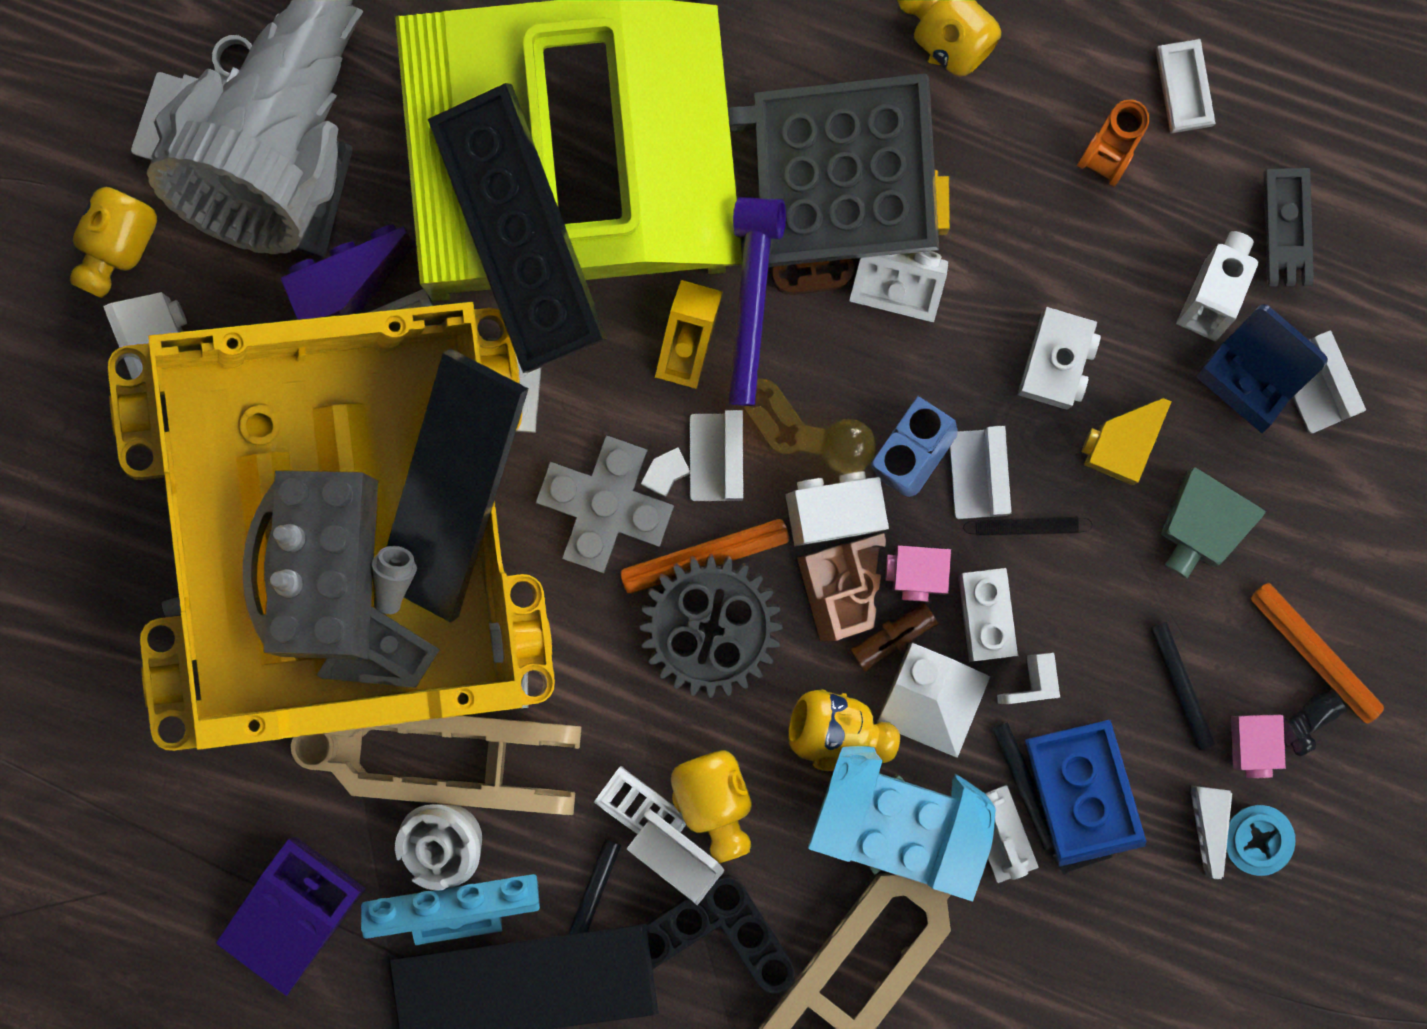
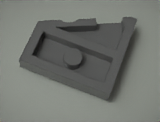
(394, 656)

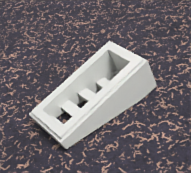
(613, 786)
(1212, 819)

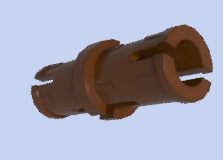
(894, 636)

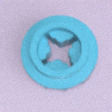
(1279, 845)

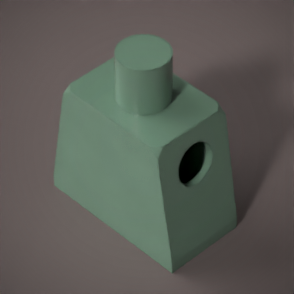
(1206, 522)

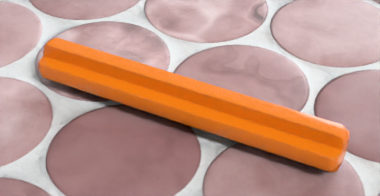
(733, 545)
(1317, 653)

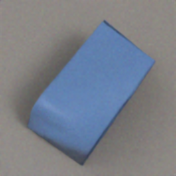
(925, 462)

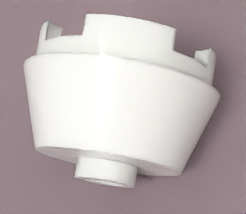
(439, 845)

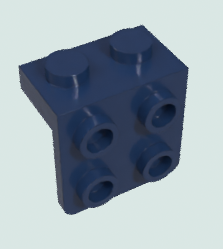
(1262, 367)

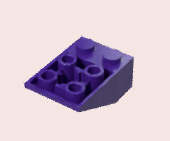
(348, 277)
(290, 914)

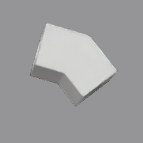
(665, 471)

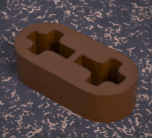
(814, 282)

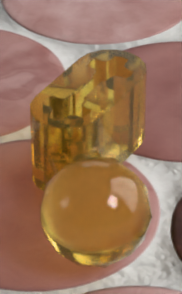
(845, 445)

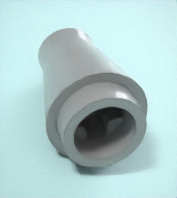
(392, 576)

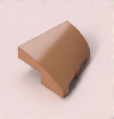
(843, 586)

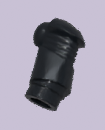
(1315, 714)

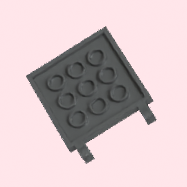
(848, 166)

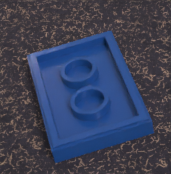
(1085, 793)

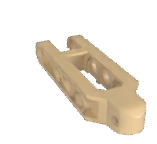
(341, 754)
(807, 986)

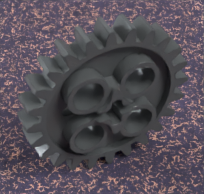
(672, 616)

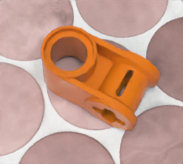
(1113, 148)

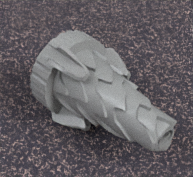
(258, 151)

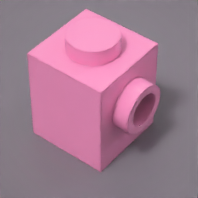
(919, 571)
(1258, 744)

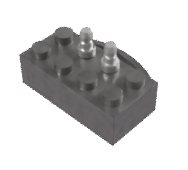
(314, 564)

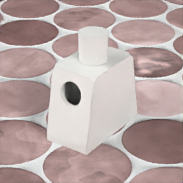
(1220, 287)

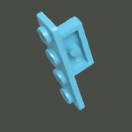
(451, 911)

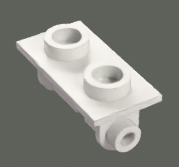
(1010, 850)

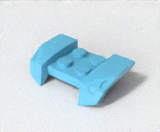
(904, 825)

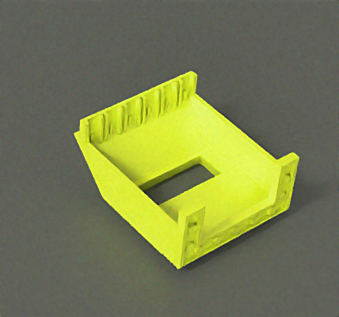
(665, 121)

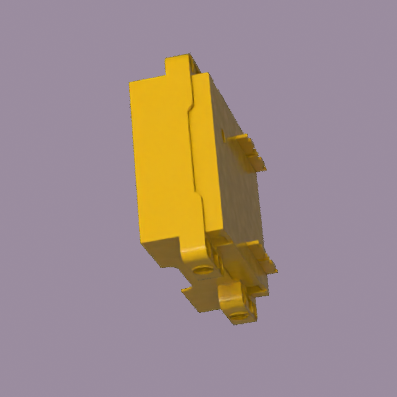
(339, 400)

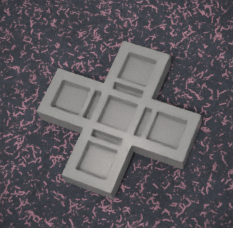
(605, 504)

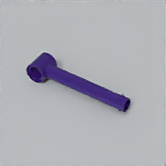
(758, 222)

